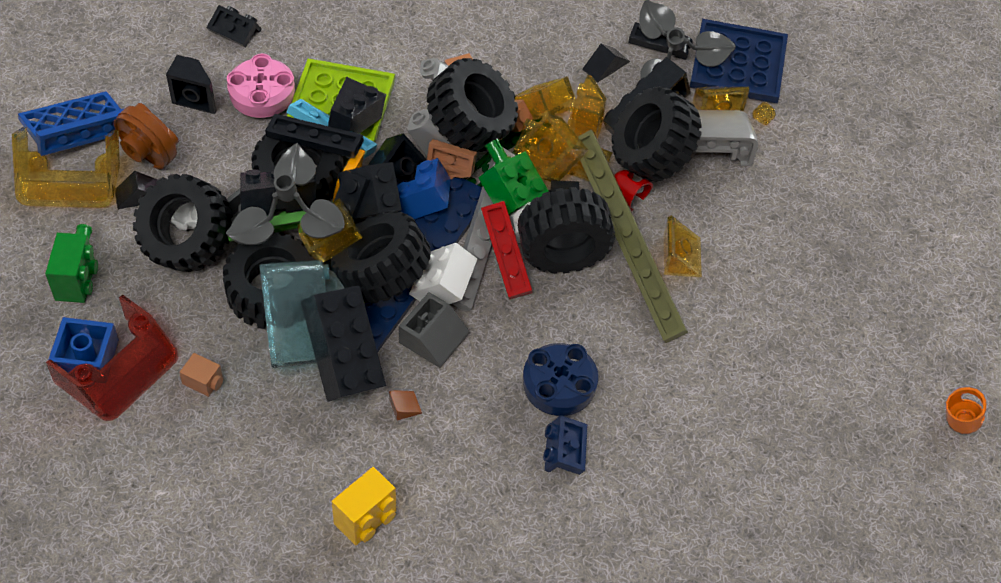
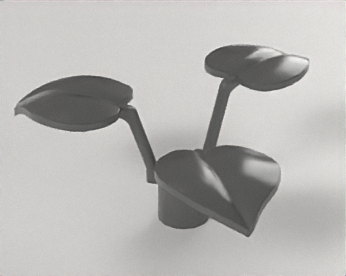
(660, 20)
(292, 169)

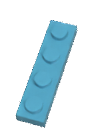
(307, 112)

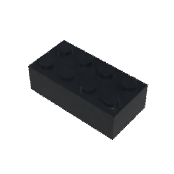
(343, 343)

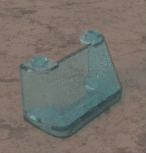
(283, 289)

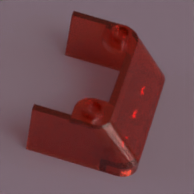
(127, 374)

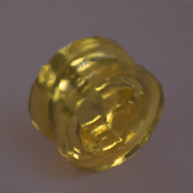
(764, 113)

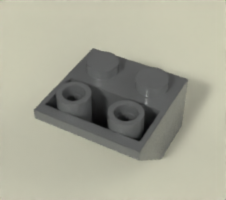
(432, 330)

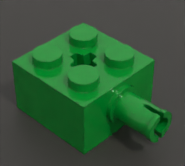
(511, 179)
(72, 265)

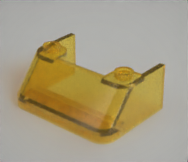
(64, 188)

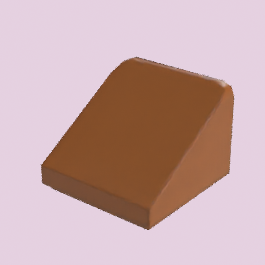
(404, 404)

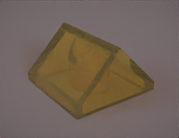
(681, 250)

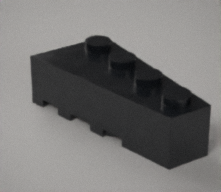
(665, 75)

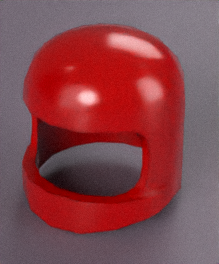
(630, 188)

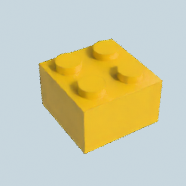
(364, 506)

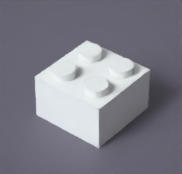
(446, 274)

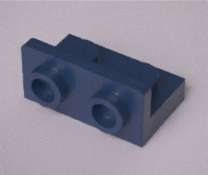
(565, 445)

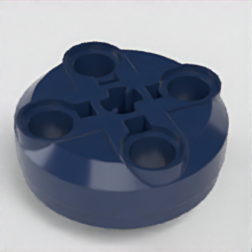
(560, 378)

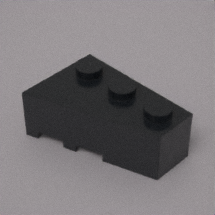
(356, 107)
(258, 187)

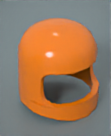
(956, 408)

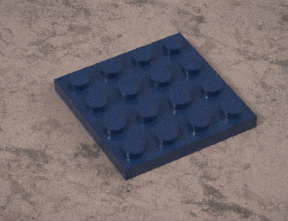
(753, 63)

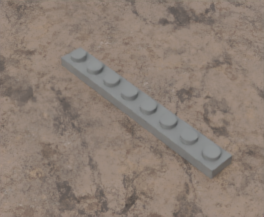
(479, 245)

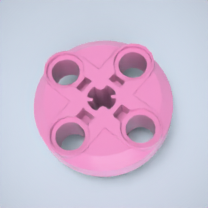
(261, 86)

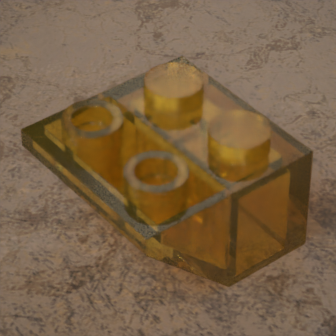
(587, 108)
(328, 247)

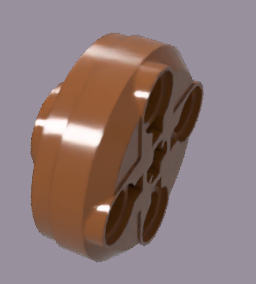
(146, 136)

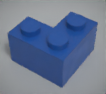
(427, 192)

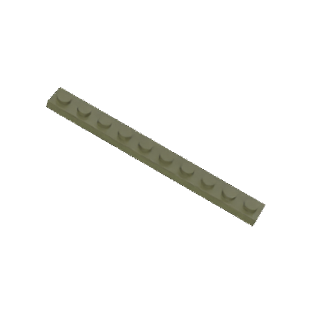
(632, 241)

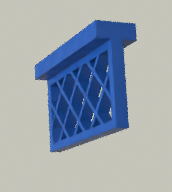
(73, 131)

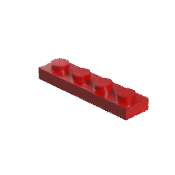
(506, 250)

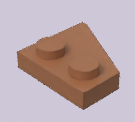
(455, 160)

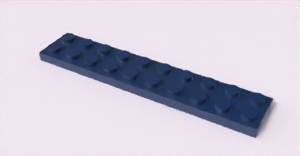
(439, 230)

